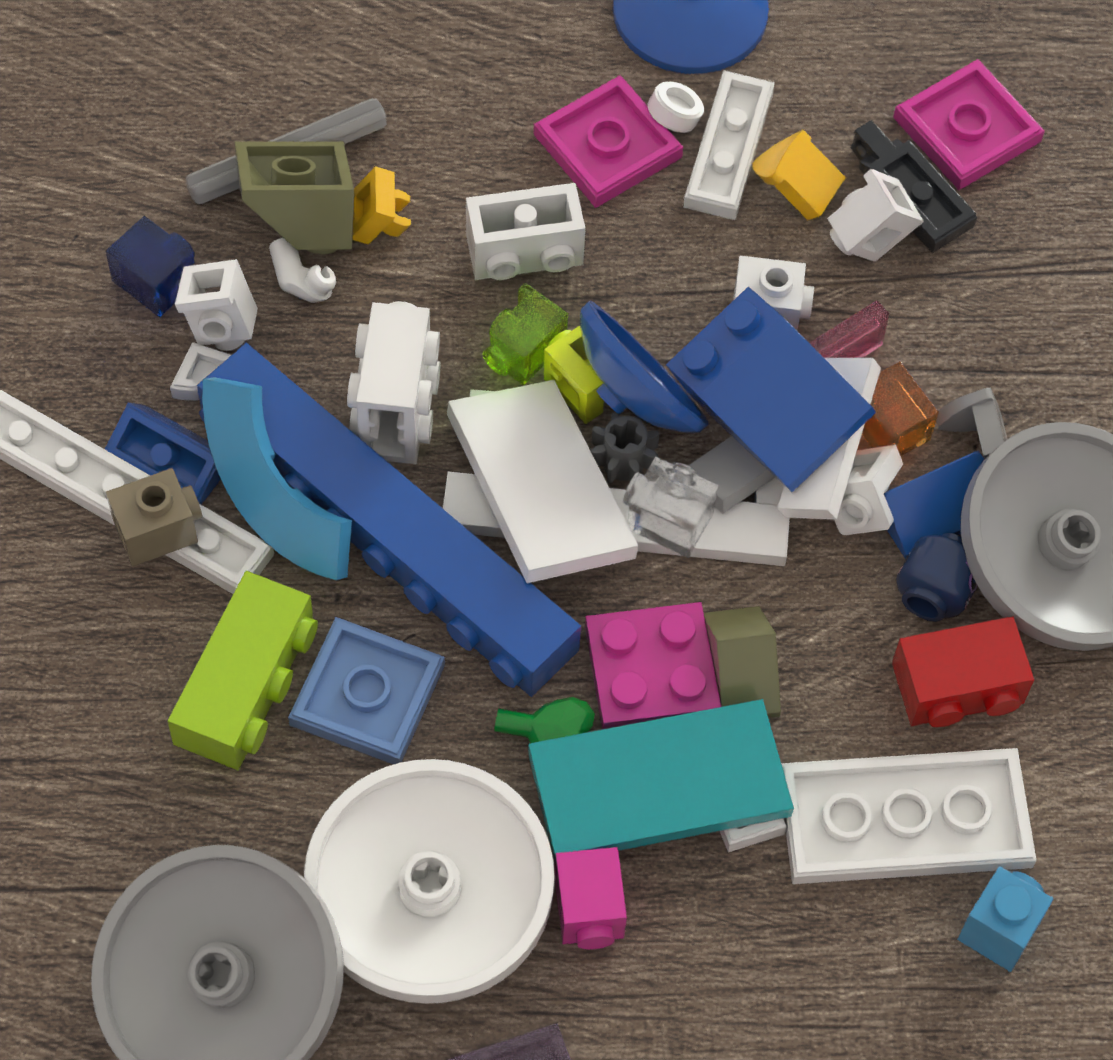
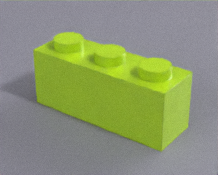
(243, 671)

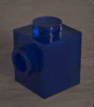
(150, 264)

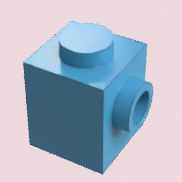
(1005, 917)

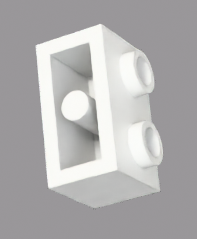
(525, 231)

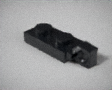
(939, 205)

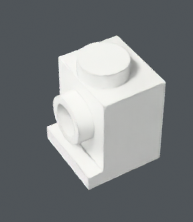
(874, 217)
(219, 316)

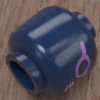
(936, 578)

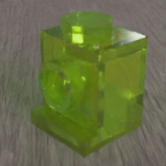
(523, 334)

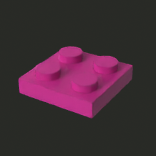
(651, 664)

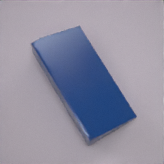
(158, 444)
(931, 502)

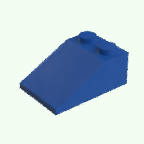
(770, 389)

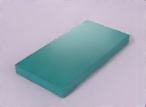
(660, 779)

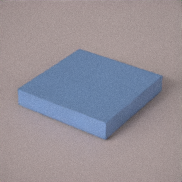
(367, 691)

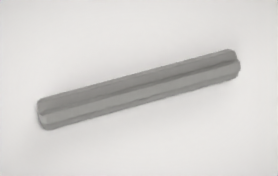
(342, 126)

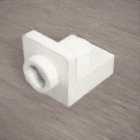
(864, 502)

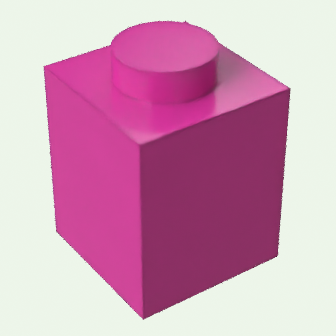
(590, 897)

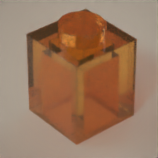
(902, 412)

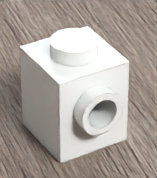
(778, 284)

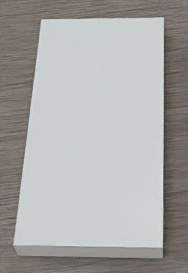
(541, 481)
(907, 816)

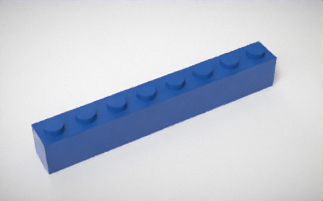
(409, 534)

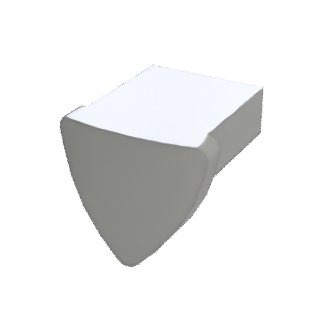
(975, 413)

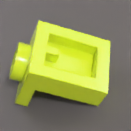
(573, 374)

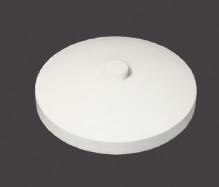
(432, 879)

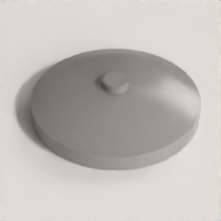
(1044, 533)
(217, 961)

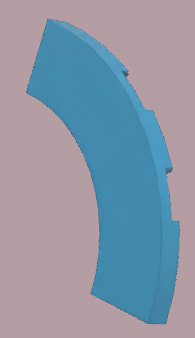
(260, 493)

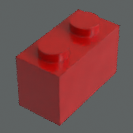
(962, 672)

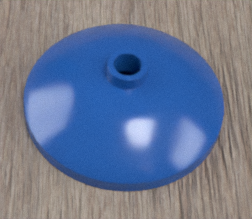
(691, 33)
(634, 376)

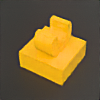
(376, 206)

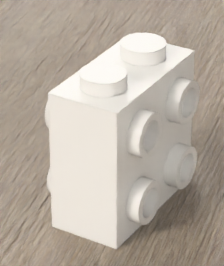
(395, 381)

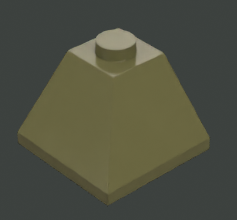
(300, 191)

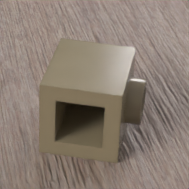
(154, 516)

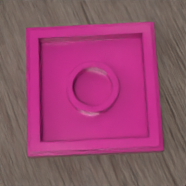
(968, 124)
(607, 141)

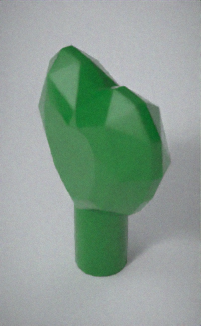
(551, 721)

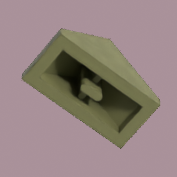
(744, 657)

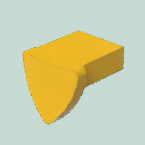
(800, 174)

